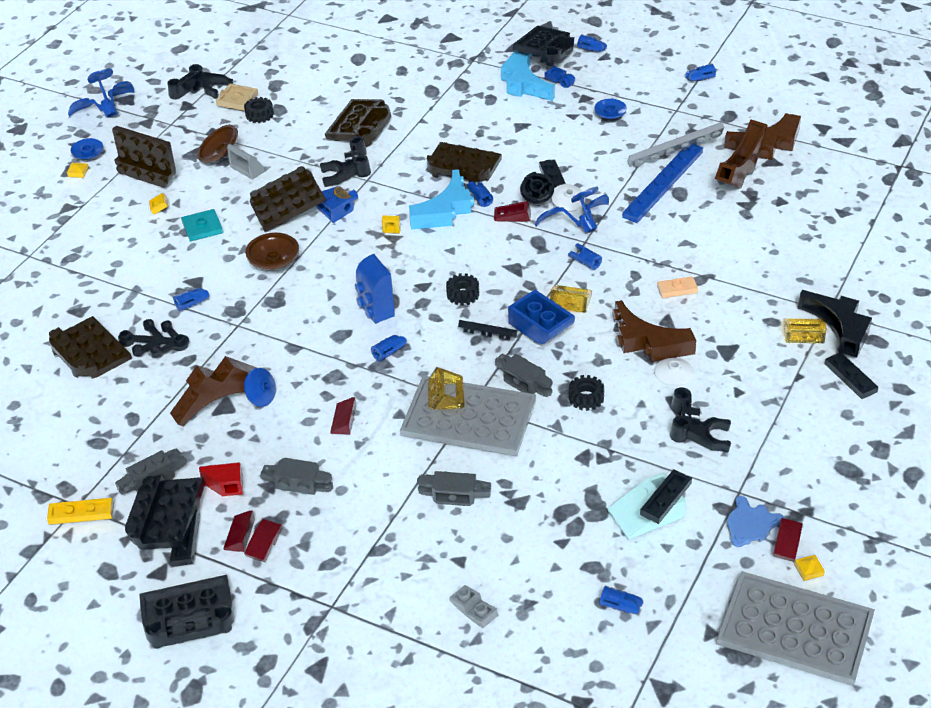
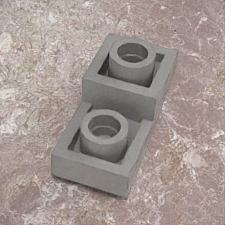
(473, 607)

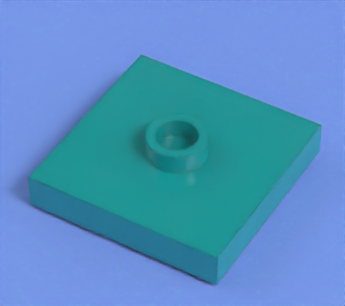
(202, 225)

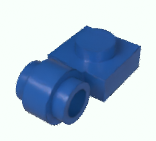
(556, 74)

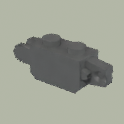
(524, 375)
(154, 465)
(298, 476)
(453, 488)

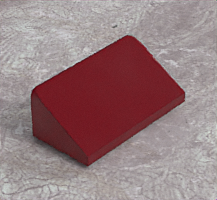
(344, 417)
(240, 532)

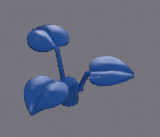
(107, 105)
(586, 220)

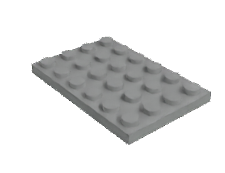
(489, 421)
(796, 627)

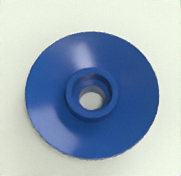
(610, 108)
(86, 148)
(259, 387)

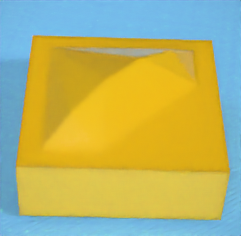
(77, 170)
(158, 203)
(391, 224)
(809, 567)

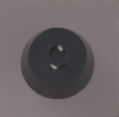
(537, 188)

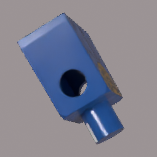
(337, 203)

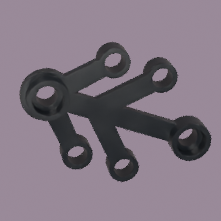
(176, 341)

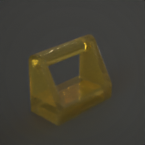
(571, 298)
(804, 330)
(437, 398)

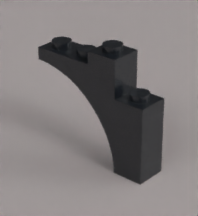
(841, 316)

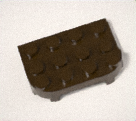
(360, 118)
(143, 157)
(471, 162)
(285, 198)
(88, 348)

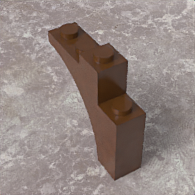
(778, 136)
(745, 156)
(655, 340)
(209, 386)

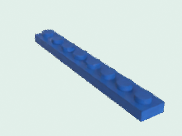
(662, 183)

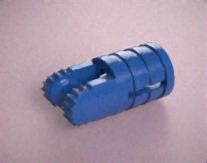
(591, 43)
(701, 73)
(480, 193)
(586, 257)
(190, 298)
(387, 347)
(620, 600)

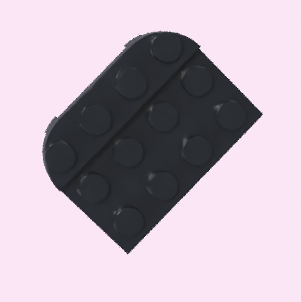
(547, 43)
(164, 512)
(187, 611)

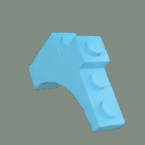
(521, 79)
(442, 208)

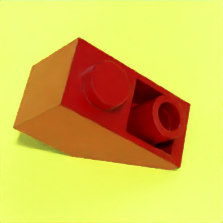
(223, 478)

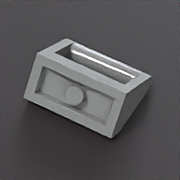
(244, 162)

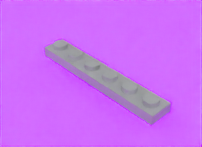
(682, 143)

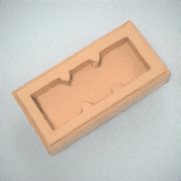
(677, 287)

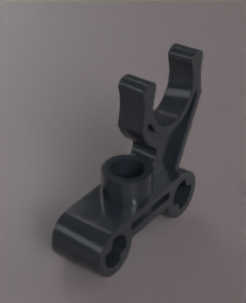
(194, 80)
(355, 164)
(689, 425)

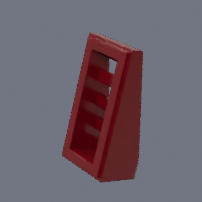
(513, 212)

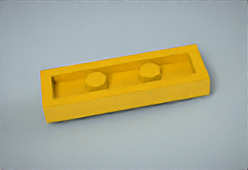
(80, 511)

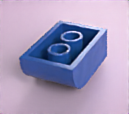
(374, 289)
(539, 317)

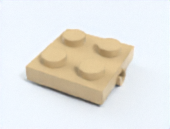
(236, 96)

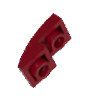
(787, 539)
(262, 540)

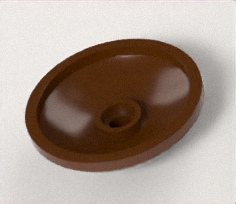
(215, 145)
(272, 251)

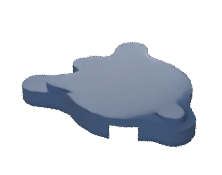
(750, 523)

